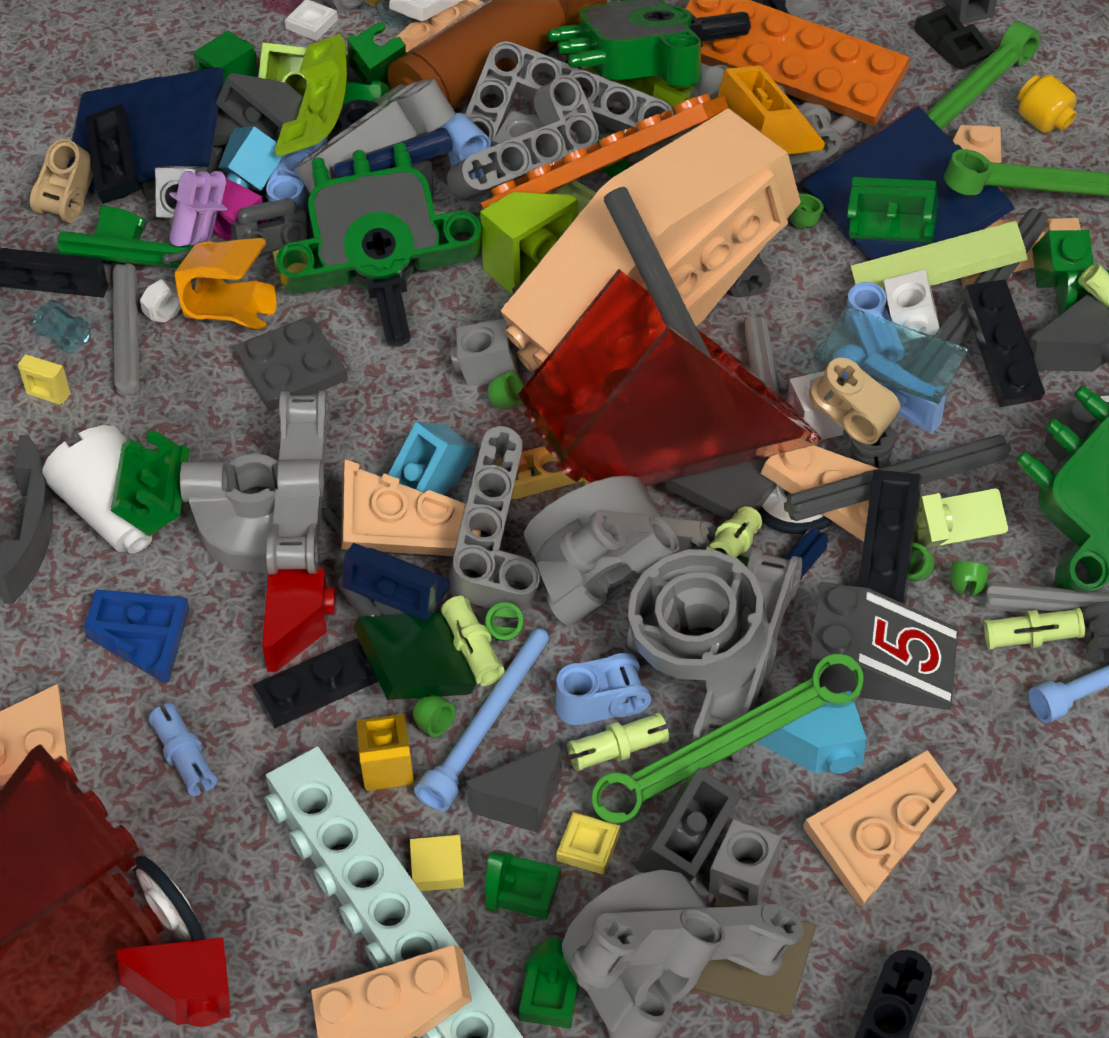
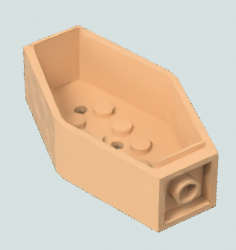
(708, 209)

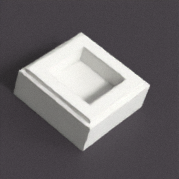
(311, 19)

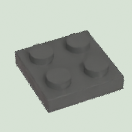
(290, 360)

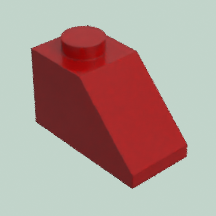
(295, 614)
(179, 979)

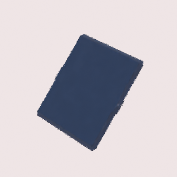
(168, 118)
(911, 150)

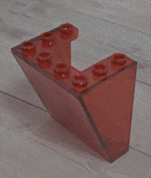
(58, 899)

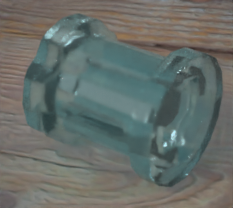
(61, 326)

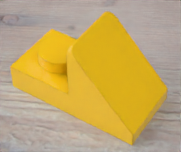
(384, 752)

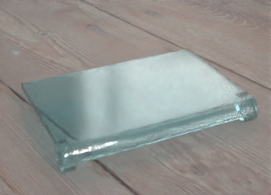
(894, 354)

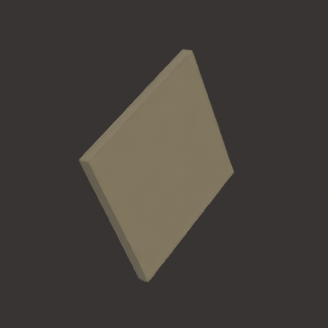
(742, 985)

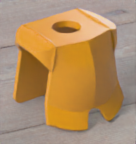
(212, 295)

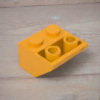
(767, 108)

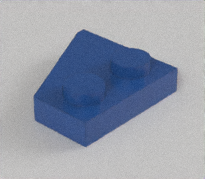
(139, 628)

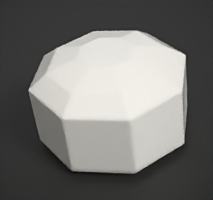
(160, 301)

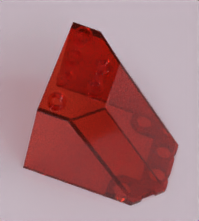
(647, 402)

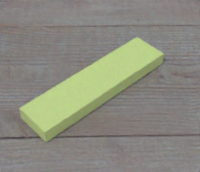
(950, 257)

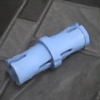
(182, 749)

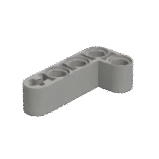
(404, 115)
(522, 150)
(490, 515)

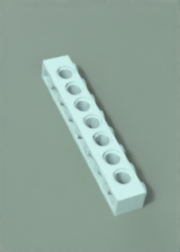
(313, 784)

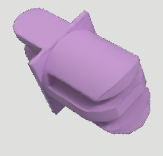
(196, 207)

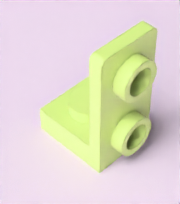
(959, 518)

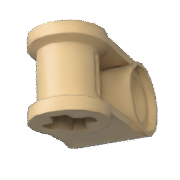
(63, 184)
(858, 401)

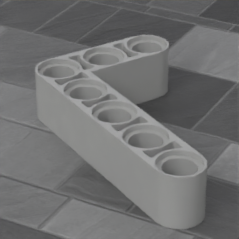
(521, 82)

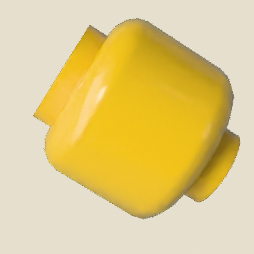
(1047, 103)

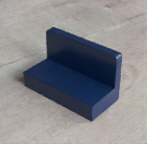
(393, 581)

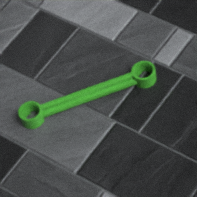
(1016, 47)
(972, 171)
(728, 739)

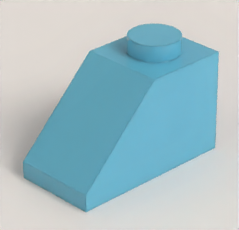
(249, 158)
(432, 458)
(822, 740)

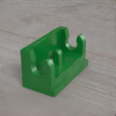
(370, 60)
(893, 209)
(149, 483)

